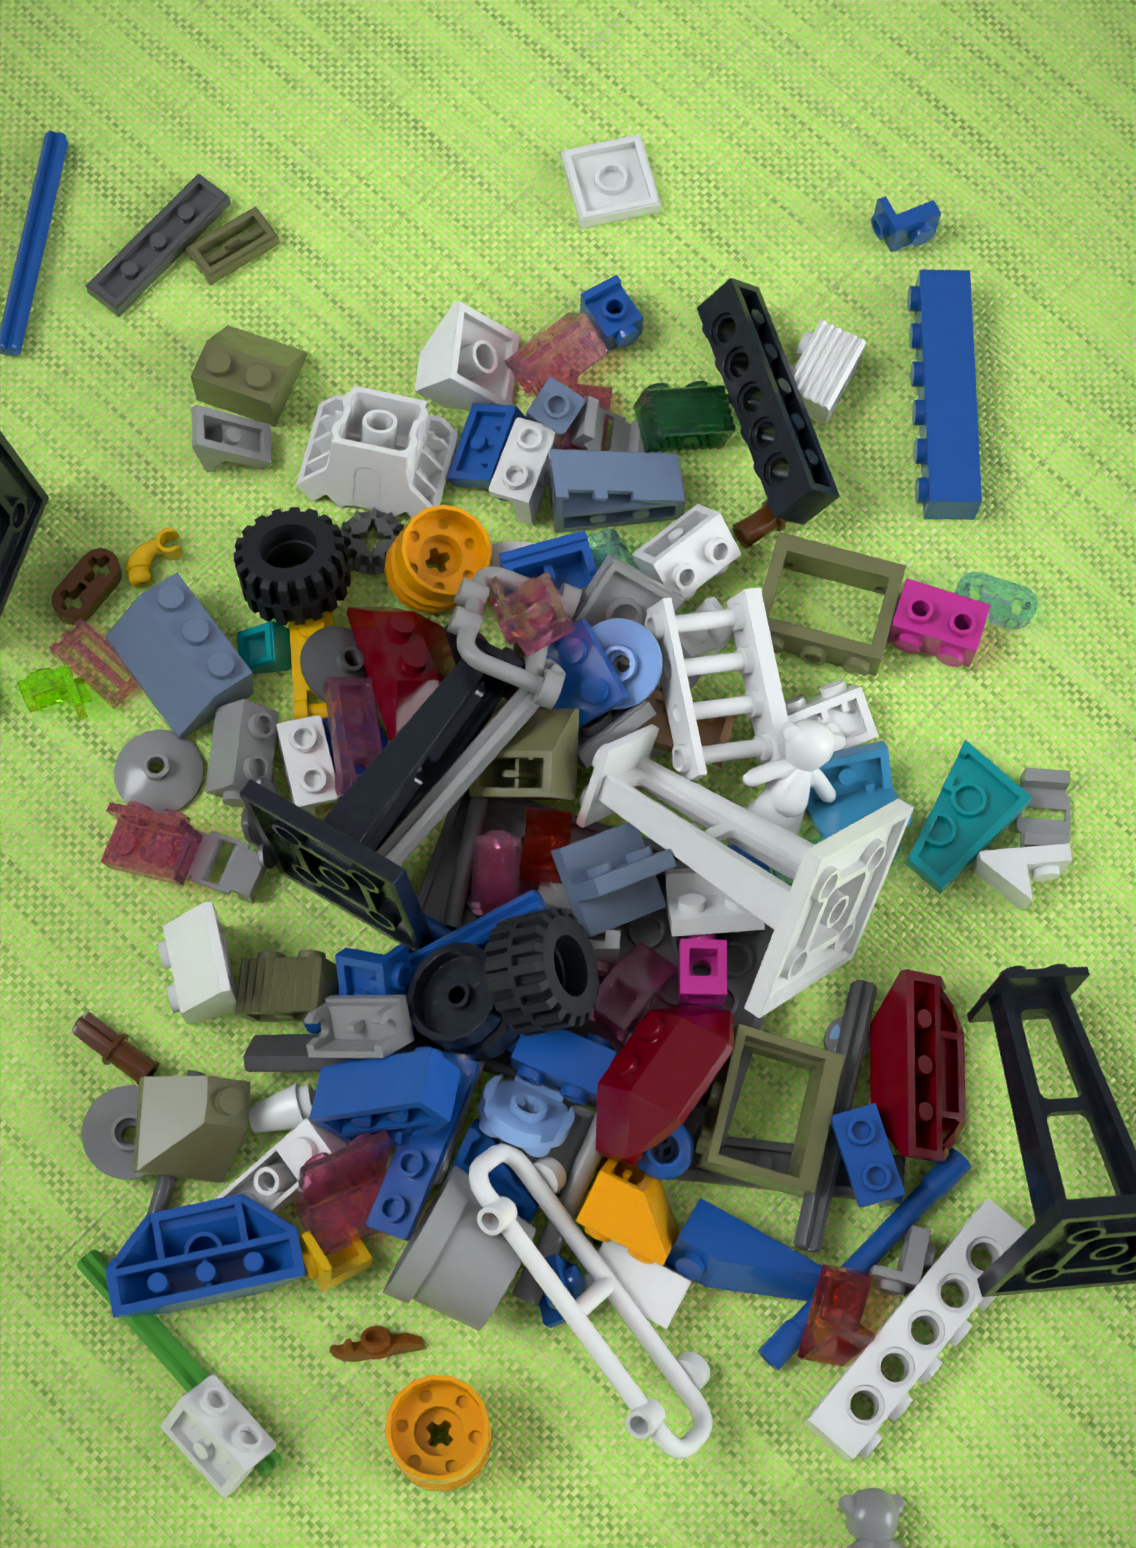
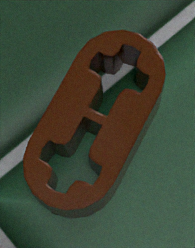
(79, 583)

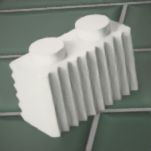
(826, 368)

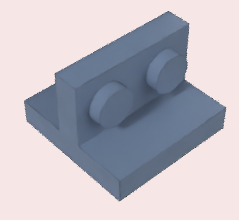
(612, 877)

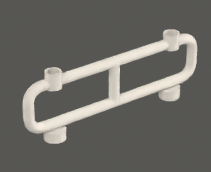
(685, 1373)

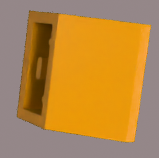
(630, 1211)

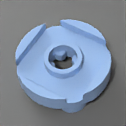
(535, 1132)

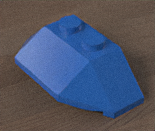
(203, 1257)

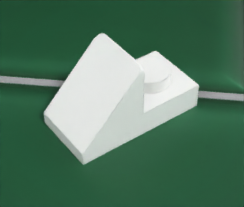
(1010, 869)

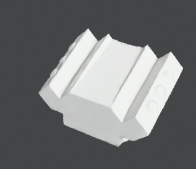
(377, 453)

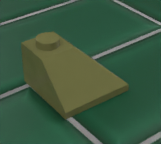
(189, 1126)

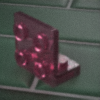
(340, 1191)

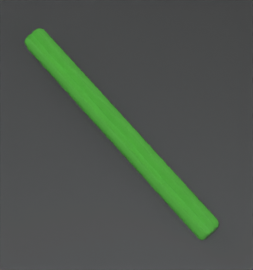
(160, 1342)

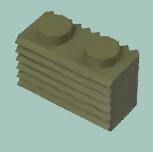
(284, 987)

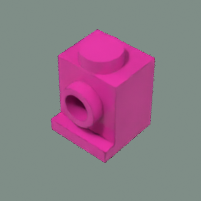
(702, 990)

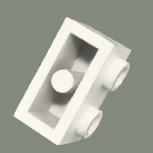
(689, 551)

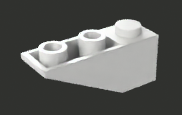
(276, 1175)

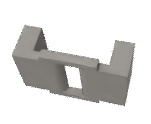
(589, 424)
(1048, 792)
(242, 870)

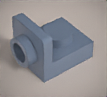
(555, 406)

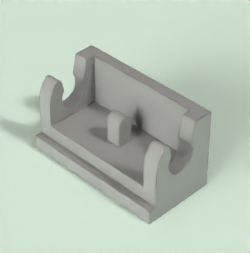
(360, 1026)

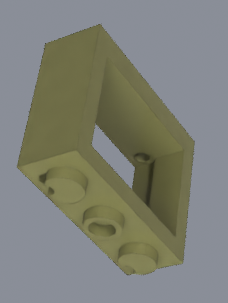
(841, 567)
(813, 1122)

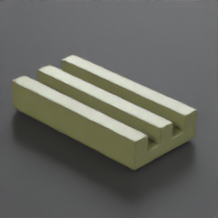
(237, 250)

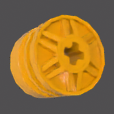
(439, 537)
(439, 1404)

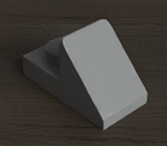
(230, 438)

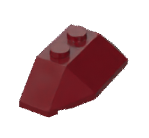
(403, 658)
(918, 1067)
(660, 1077)

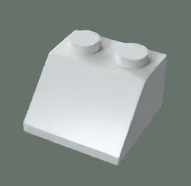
(199, 965)

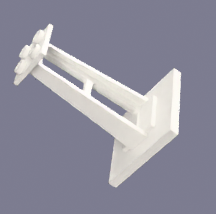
(833, 882)

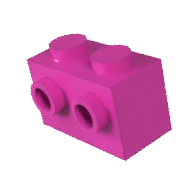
(938, 623)

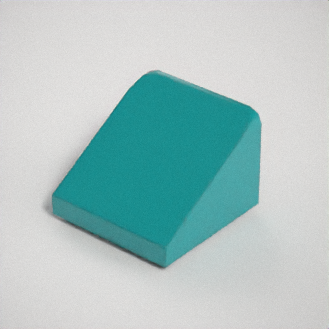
(265, 648)

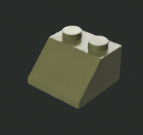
(247, 374)

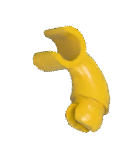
(140, 560)

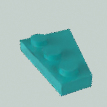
(967, 817)

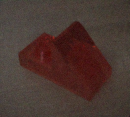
(544, 833)
(833, 1324)

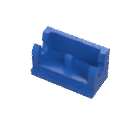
(564, 557)

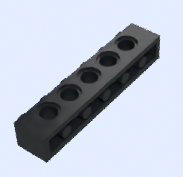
(767, 402)

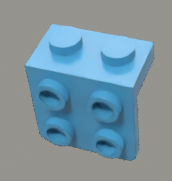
(861, 785)

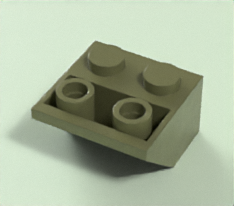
(536, 761)

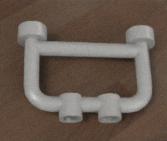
(466, 624)

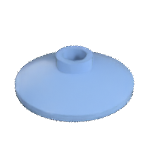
(639, 645)

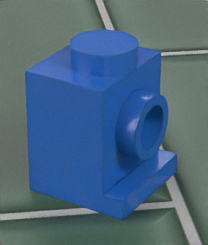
(600, 305)

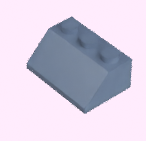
(179, 656)

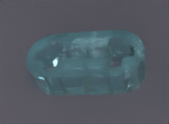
(1000, 596)

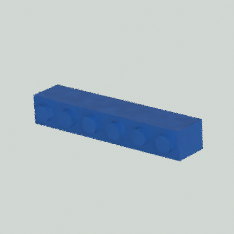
(945, 395)

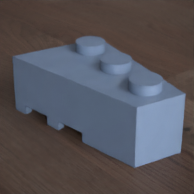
(613, 488)

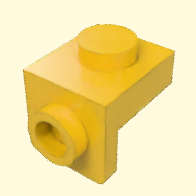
(336, 1267)

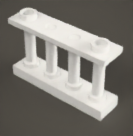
(752, 659)

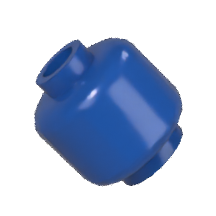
(674, 1162)

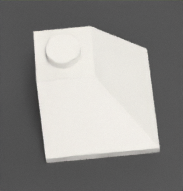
(466, 361)

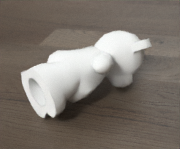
(789, 779)

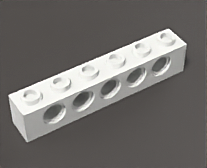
(832, 1417)

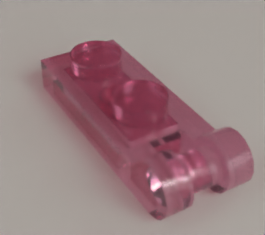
(352, 727)

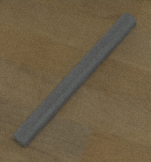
(851, 1044)

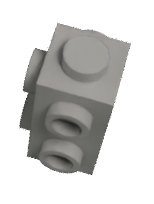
(240, 749)

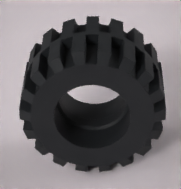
(295, 591)
(542, 972)

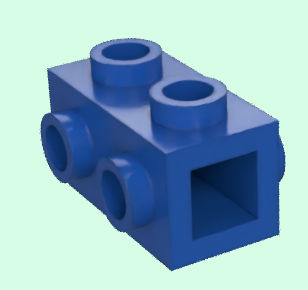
(563, 1061)

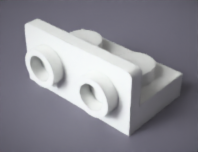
(524, 468)
(840, 708)
(307, 762)
(702, 908)
(217, 1435)

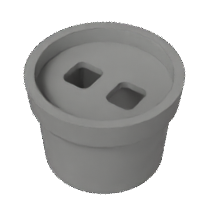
(454, 1262)

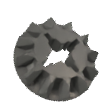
(359, 527)

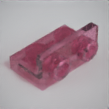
(532, 613)
(151, 842)

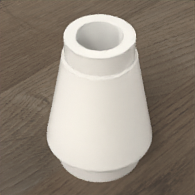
(282, 1110)

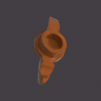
(377, 1344)

